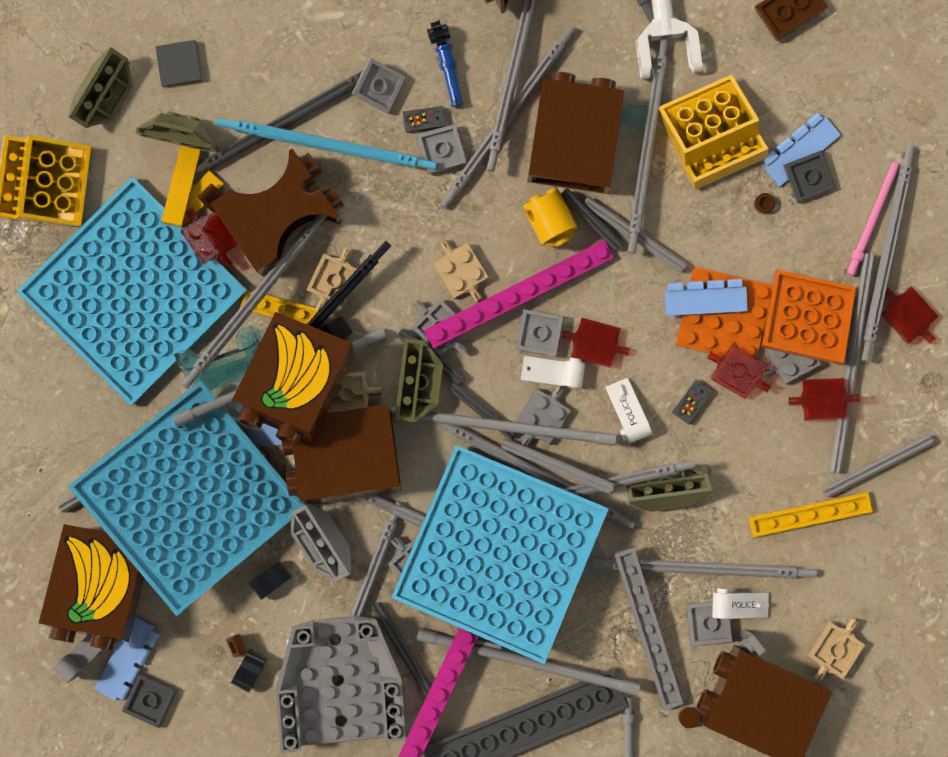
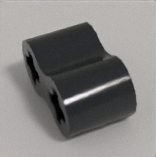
(270, 580)
(249, 670)

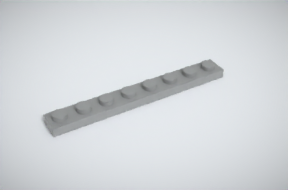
(648, 628)

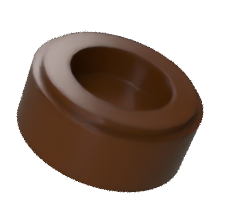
(764, 203)
(688, 717)

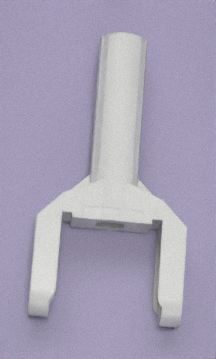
(669, 26)

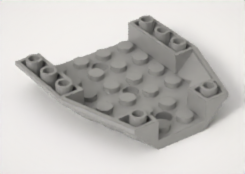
(367, 697)

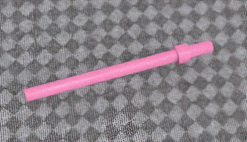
(858, 254)

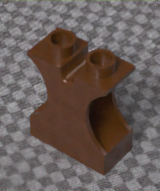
(268, 218)

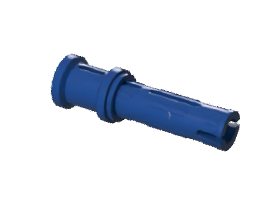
(448, 65)

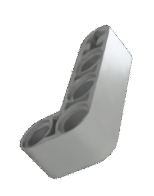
(77, 660)

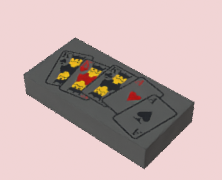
(423, 119)
(692, 401)

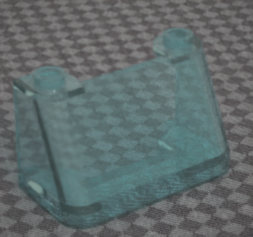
(227, 366)

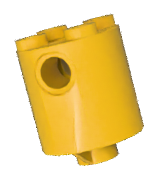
(550, 218)

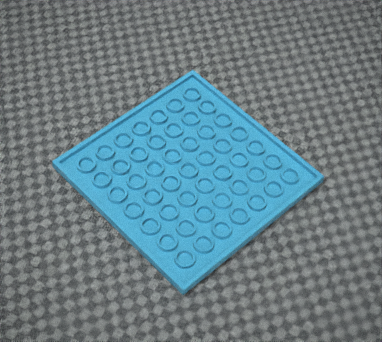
(130, 292)
(186, 499)
(500, 554)

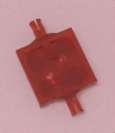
(208, 237)
(909, 315)
(595, 342)
(739, 371)
(824, 399)

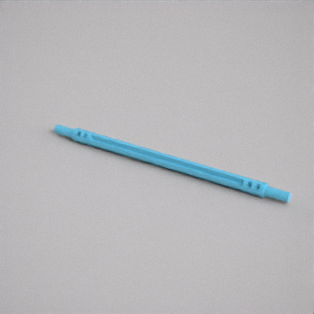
(326, 143)

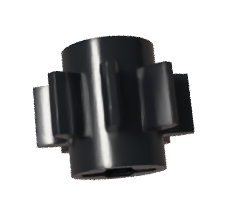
(438, 33)

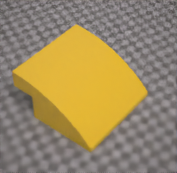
(713, 131)
(43, 180)

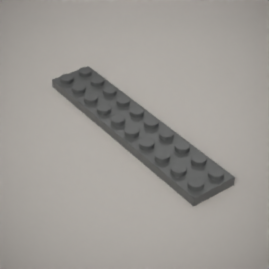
(532, 722)

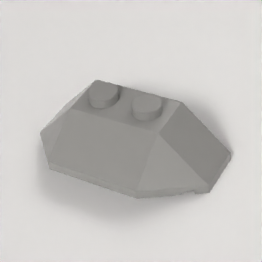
(321, 541)

